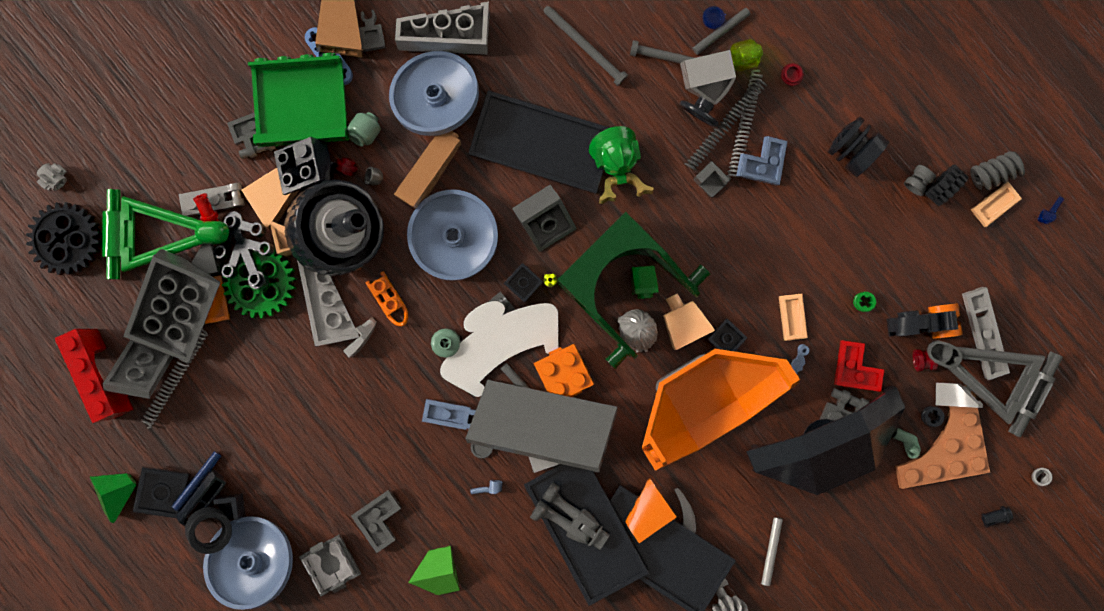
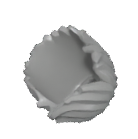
(638, 330)

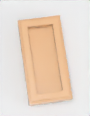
(996, 204)
(793, 317)

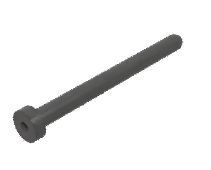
(586, 46)
(656, 53)

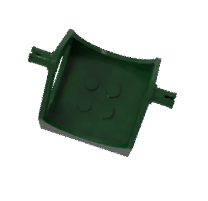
(621, 239)

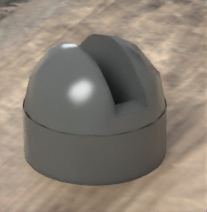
(373, 176)

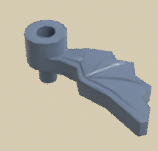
(798, 363)

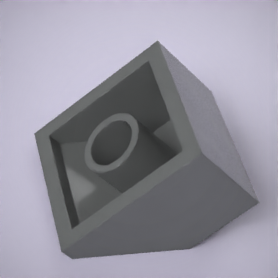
(544, 218)

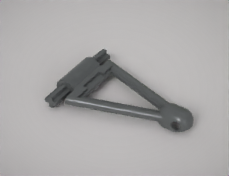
(1027, 394)

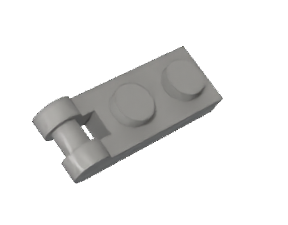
(216, 196)

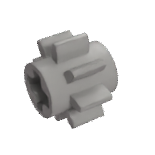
(51, 176)

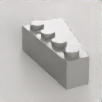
(448, 31)

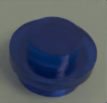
(713, 17)

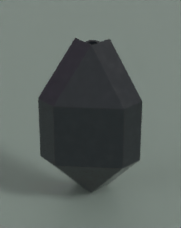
(835, 450)

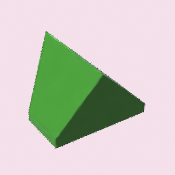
(437, 572)

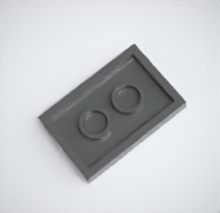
(137, 370)

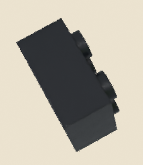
(523, 282)
(726, 337)

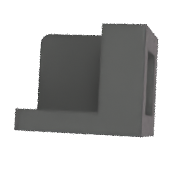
(711, 179)

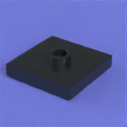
(159, 491)

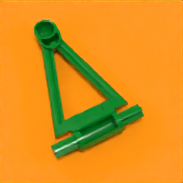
(120, 233)

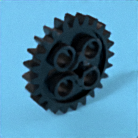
(74, 254)

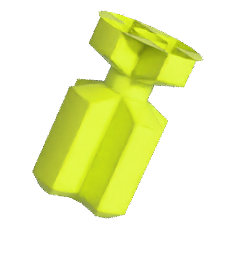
(553, 277)

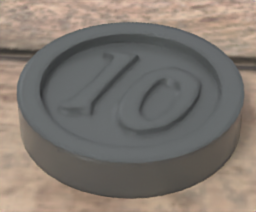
(481, 451)

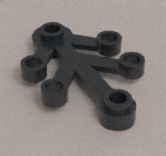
(242, 248)

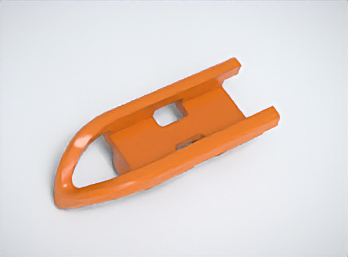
(391, 303)

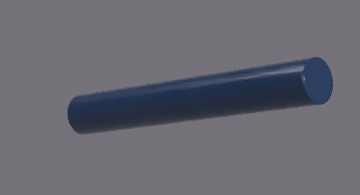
(196, 481)

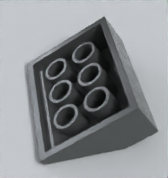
(172, 306)

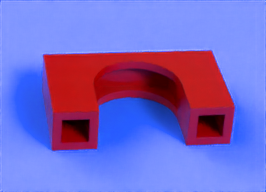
(78, 353)

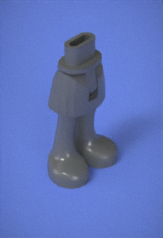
(582, 528)

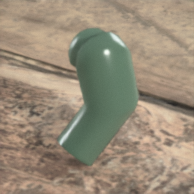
(910, 442)

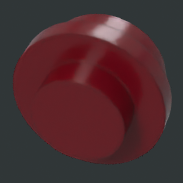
(792, 74)
(346, 166)

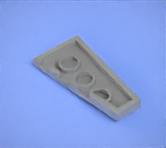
(325, 309)

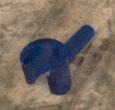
(1049, 216)

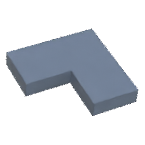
(768, 166)

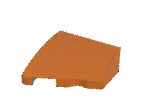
(649, 513)

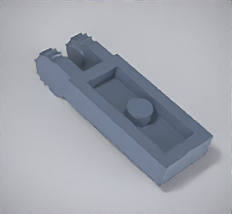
(447, 414)

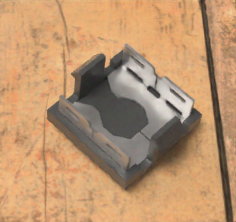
(330, 565)

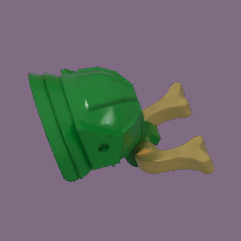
(617, 153)

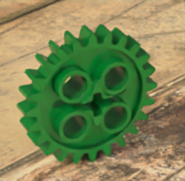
(261, 302)

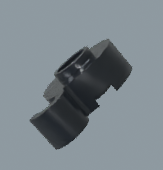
(914, 322)

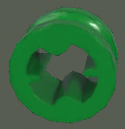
(872, 303)

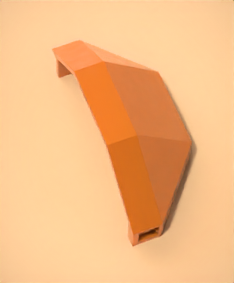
(711, 401)

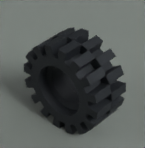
(946, 185)

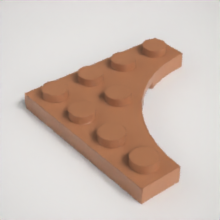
(954, 454)

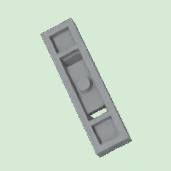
(985, 329)

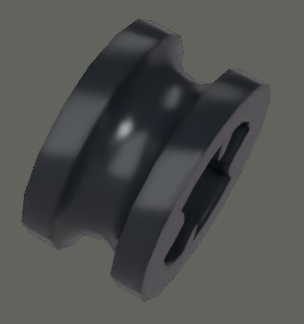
(938, 412)

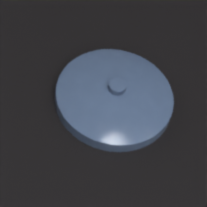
(434, 93)
(452, 235)
(251, 566)

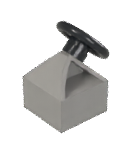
(708, 79)

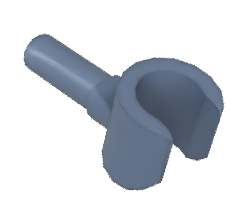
(494, 488)

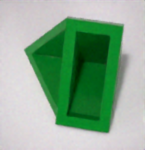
(113, 492)

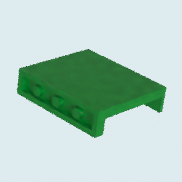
(299, 99)

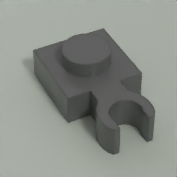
(371, 35)

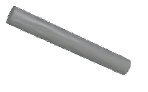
(771, 553)

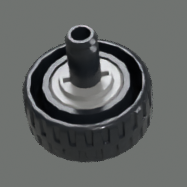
(334, 228)

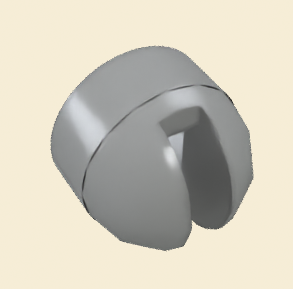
(1045, 480)

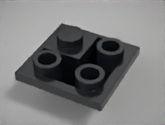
(302, 164)

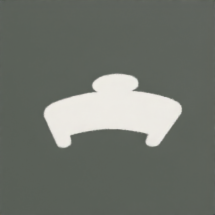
(497, 339)

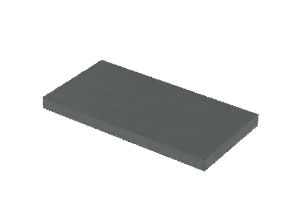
(542, 425)

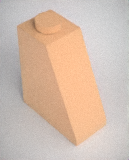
(267, 198)

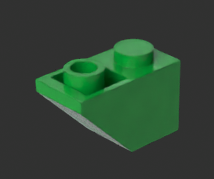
(644, 281)

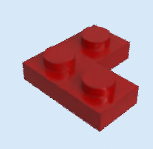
(850, 368)

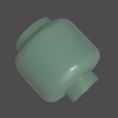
(363, 129)
(453, 340)

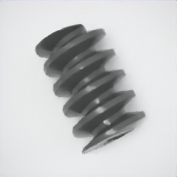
(997, 170)

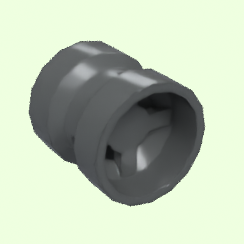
(920, 180)

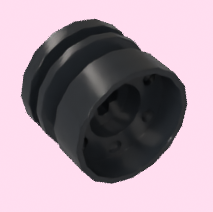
(858, 146)

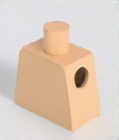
(685, 322)

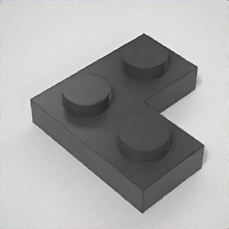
(371, 520)

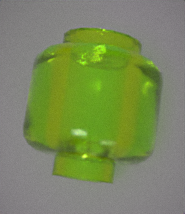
(746, 54)

